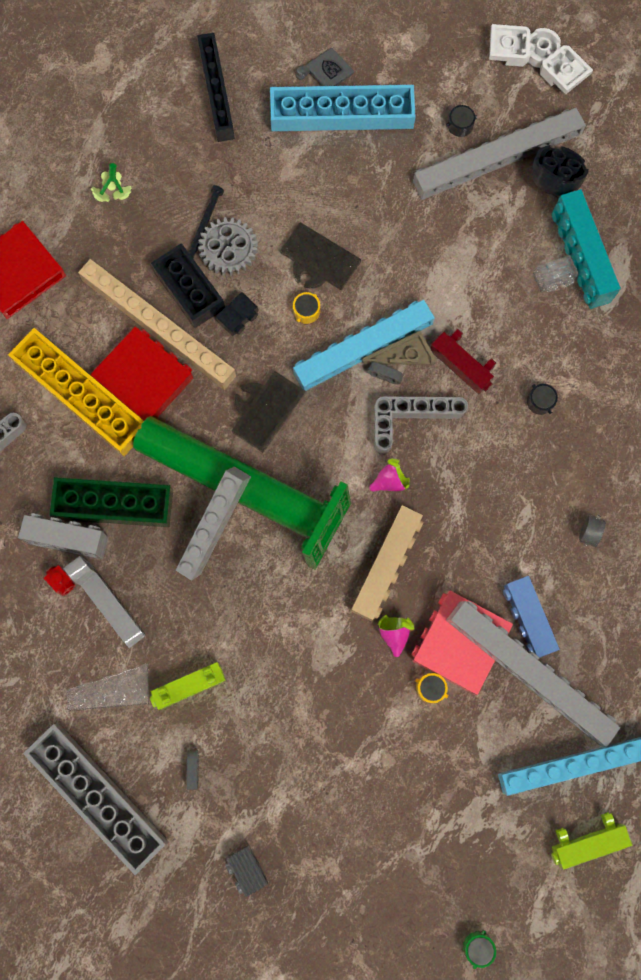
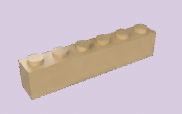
(386, 564)

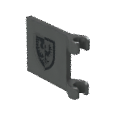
(327, 69)

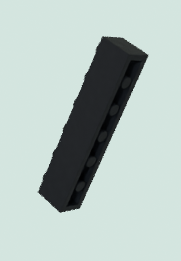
(215, 87)

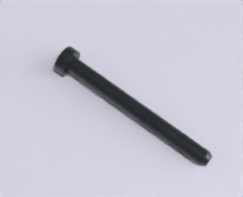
(216, 192)

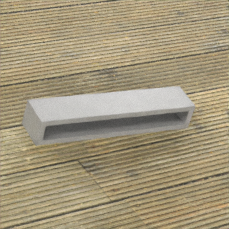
(213, 523)

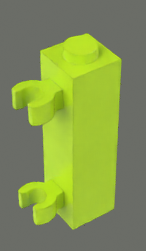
(187, 686)
(591, 845)

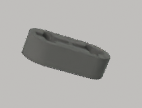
(385, 373)
(192, 769)

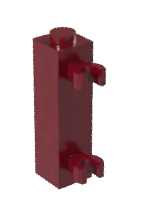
(462, 363)

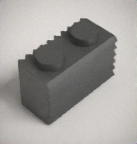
(246, 870)

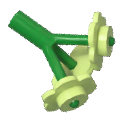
(111, 180)

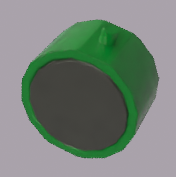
(479, 949)

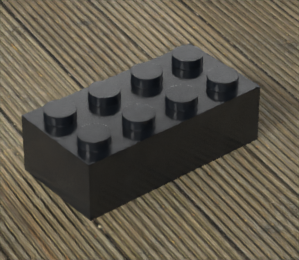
(188, 285)

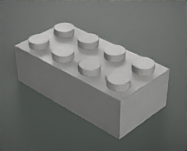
(62, 536)

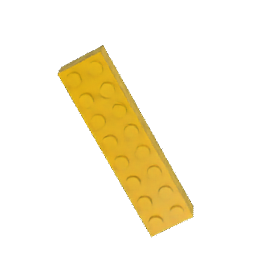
(77, 391)

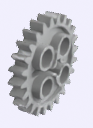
(241, 255)

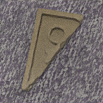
(407, 351)

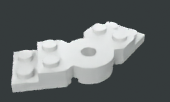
(556, 63)

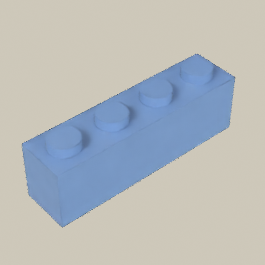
(531, 617)

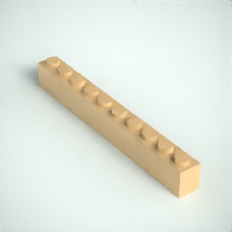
(157, 324)

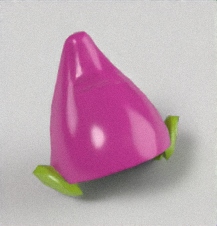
(390, 478)
(395, 632)

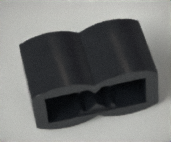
(237, 314)

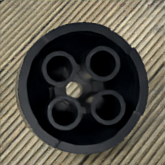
(558, 170)

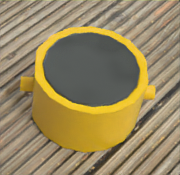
(306, 308)
(431, 688)

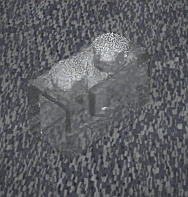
(555, 273)

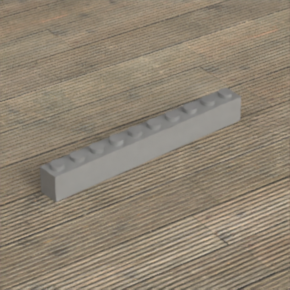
(498, 153)
(533, 673)

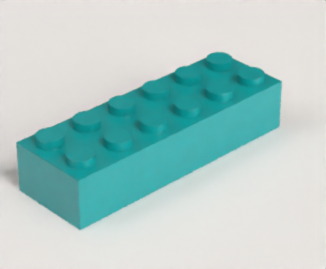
(586, 249)

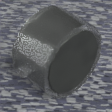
(592, 530)

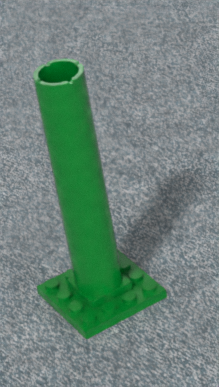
(262, 494)

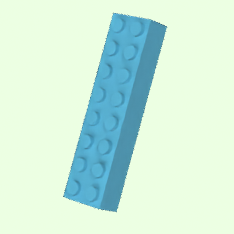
(342, 107)

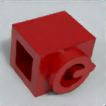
(59, 580)

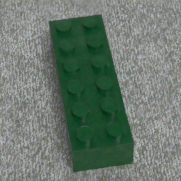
(111, 502)

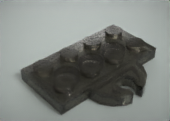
(319, 258)
(265, 410)

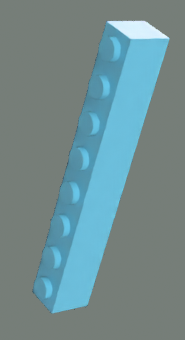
(355, 347)
(570, 766)

